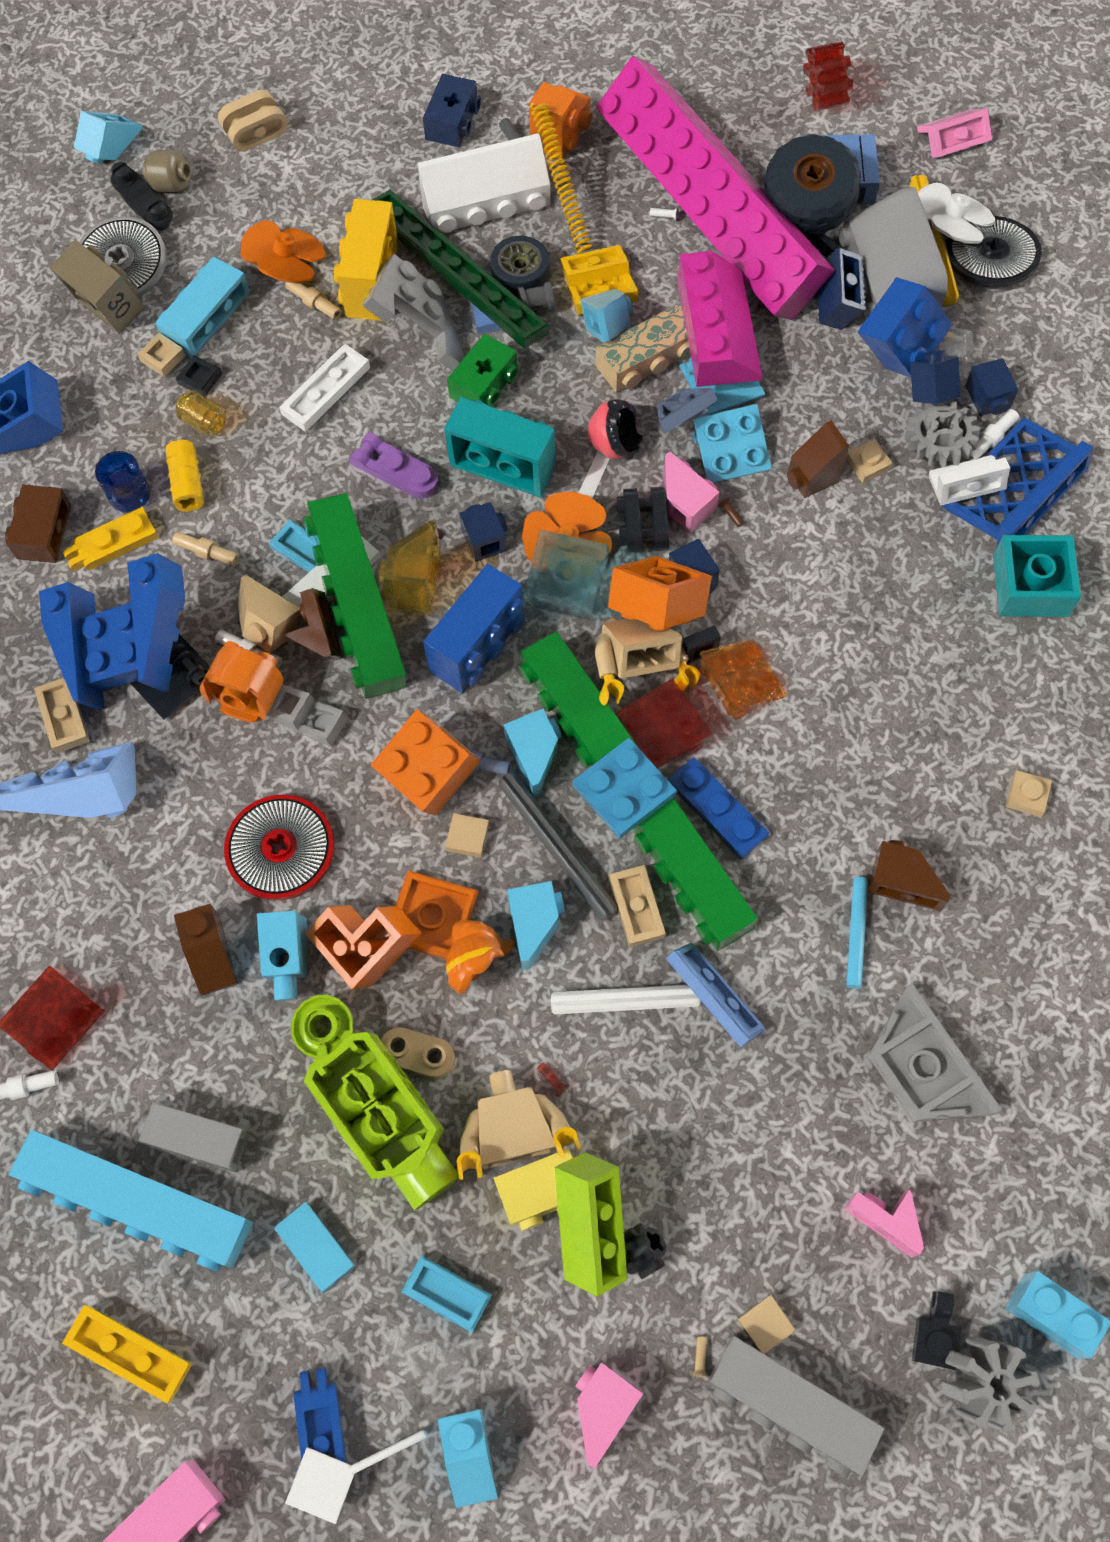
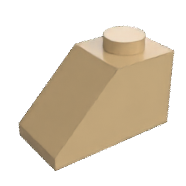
(265, 615)

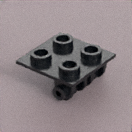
(185, 680)

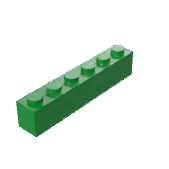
(355, 596)

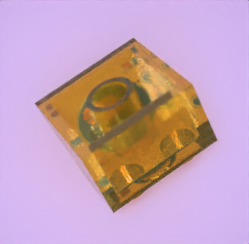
(412, 571)

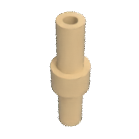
(314, 299)
(205, 548)

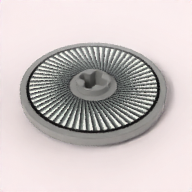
(137, 241)

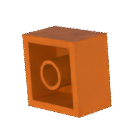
(659, 592)
(425, 763)

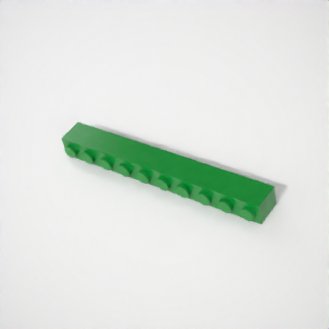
(666, 834)

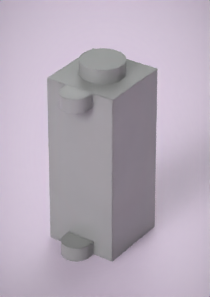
(193, 1135)

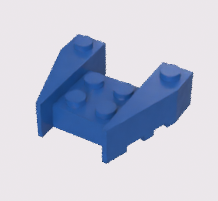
(121, 642)

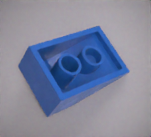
(28, 408)

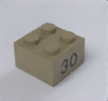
(98, 285)

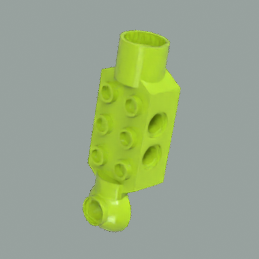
(372, 1102)

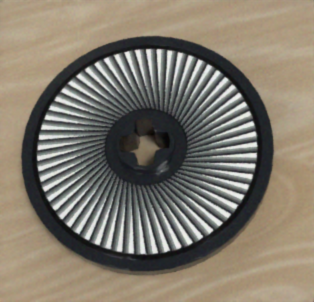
(1012, 262)

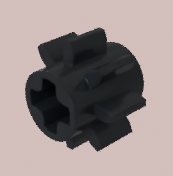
(643, 1250)

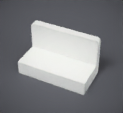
(969, 479)

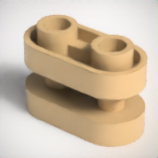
(252, 120)

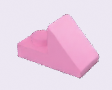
(898, 1227)

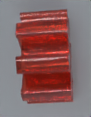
(828, 76)

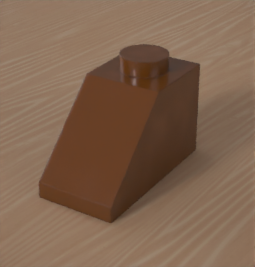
(818, 461)
(906, 876)
(206, 949)

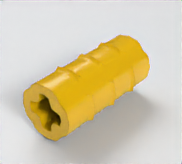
(184, 475)

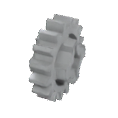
(942, 433)

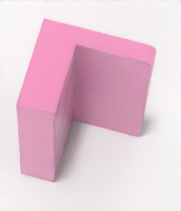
(957, 131)

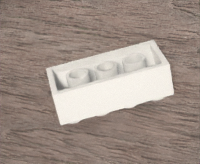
(485, 183)

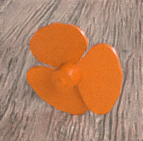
(276, 251)
(567, 515)

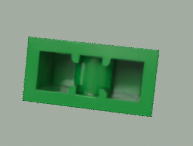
(484, 372)

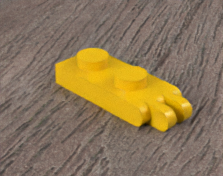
(110, 540)

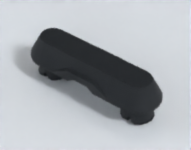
(140, 196)

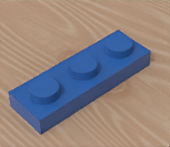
(718, 808)

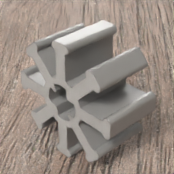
(990, 1384)

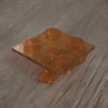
(742, 677)

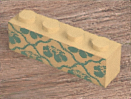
(644, 349)

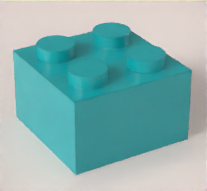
(1036, 576)

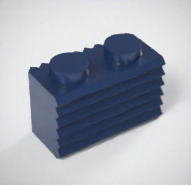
(843, 293)

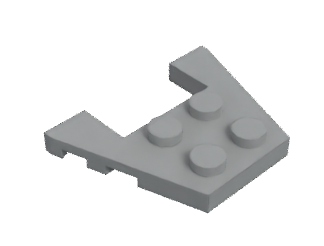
(418, 299)

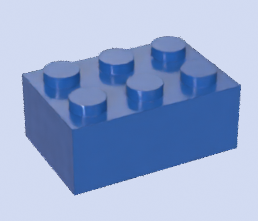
(475, 629)

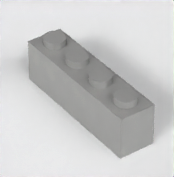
(796, 1406)

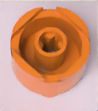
(242, 682)

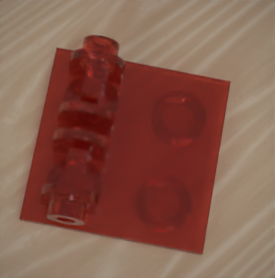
(664, 724)
(50, 1018)

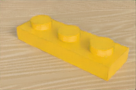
(127, 1353)

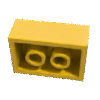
(364, 250)

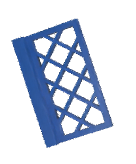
(1043, 492)

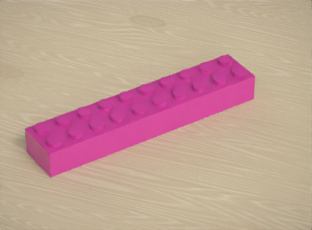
(714, 189)

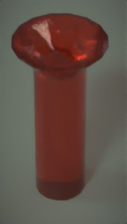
(552, 1079)

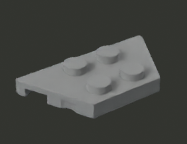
(927, 1066)

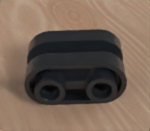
(630, 507)

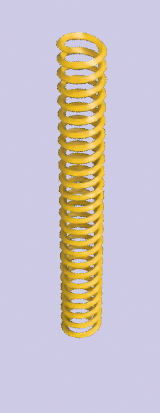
(562, 174)

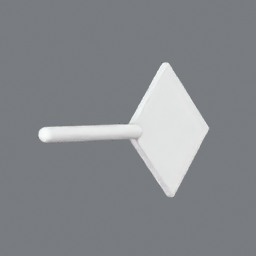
(325, 1481)

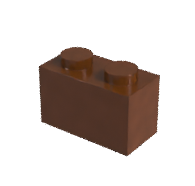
(38, 523)

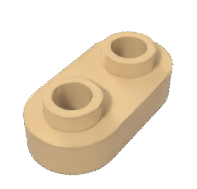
(416, 1052)

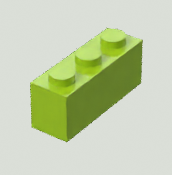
(591, 1223)

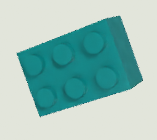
(501, 446)

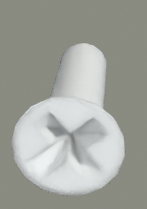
(665, 213)

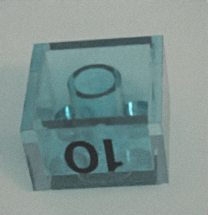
(566, 575)

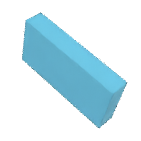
(295, 545)
(314, 1247)
(446, 1293)

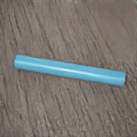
(857, 933)

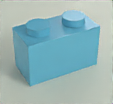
(1058, 1315)

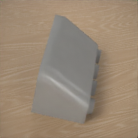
(895, 243)

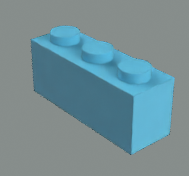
(203, 306)

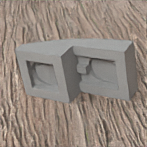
(306, 716)

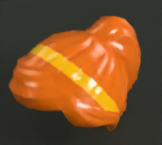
(473, 952)

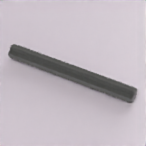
(558, 846)

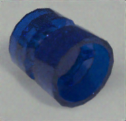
(122, 481)

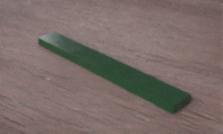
(465, 274)

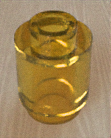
(200, 413)

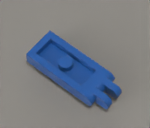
(319, 1416)

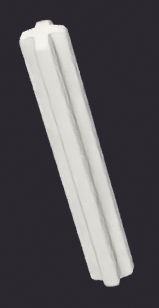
(623, 999)

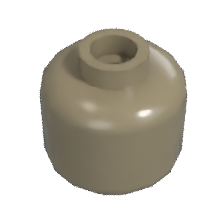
(167, 171)

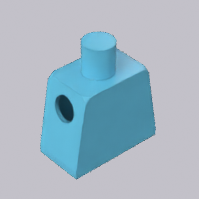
(279, 935)

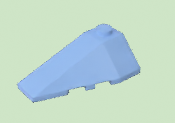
(90, 789)

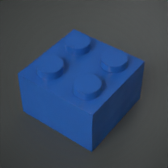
(904, 326)

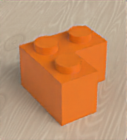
(569, 114)
(361, 948)

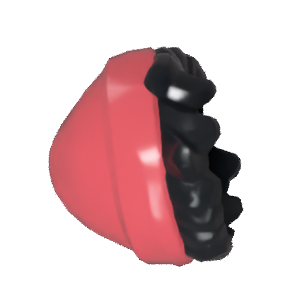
(614, 430)

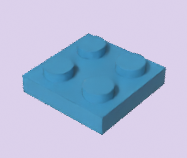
(624, 788)

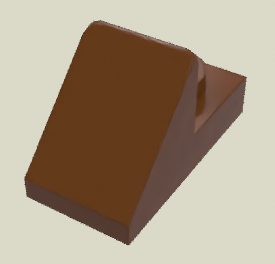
(321, 632)

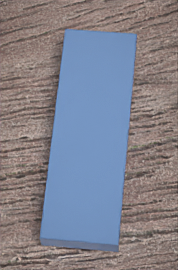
(716, 994)

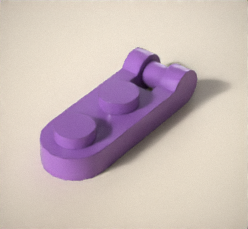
(395, 467)

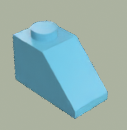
(104, 135)
(607, 314)
(534, 747)
(535, 918)
(467, 1458)

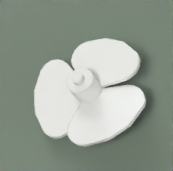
(950, 211)

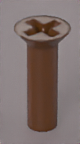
(731, 512)

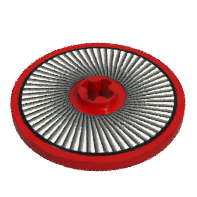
(290, 871)

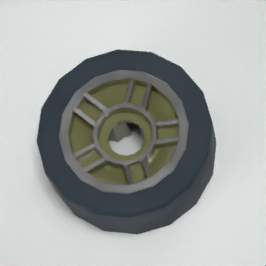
(520, 263)

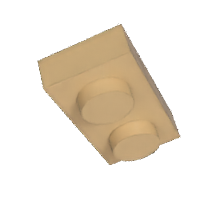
(61, 716)
(637, 906)

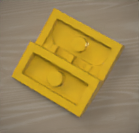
(597, 273)

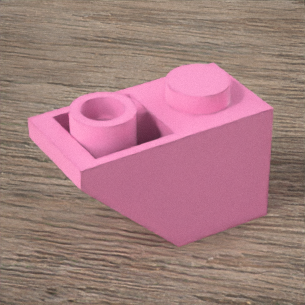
(687, 494)

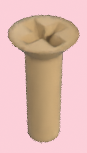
(700, 1360)

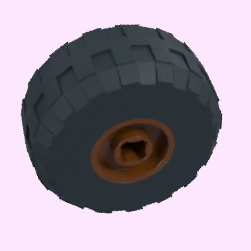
(813, 182)

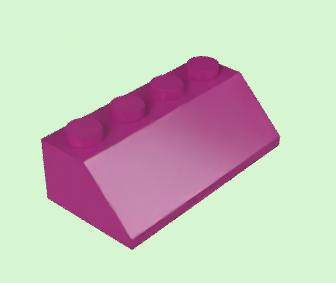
(717, 320)

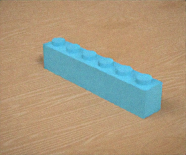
(130, 1199)

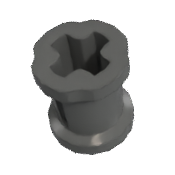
(537, 297)

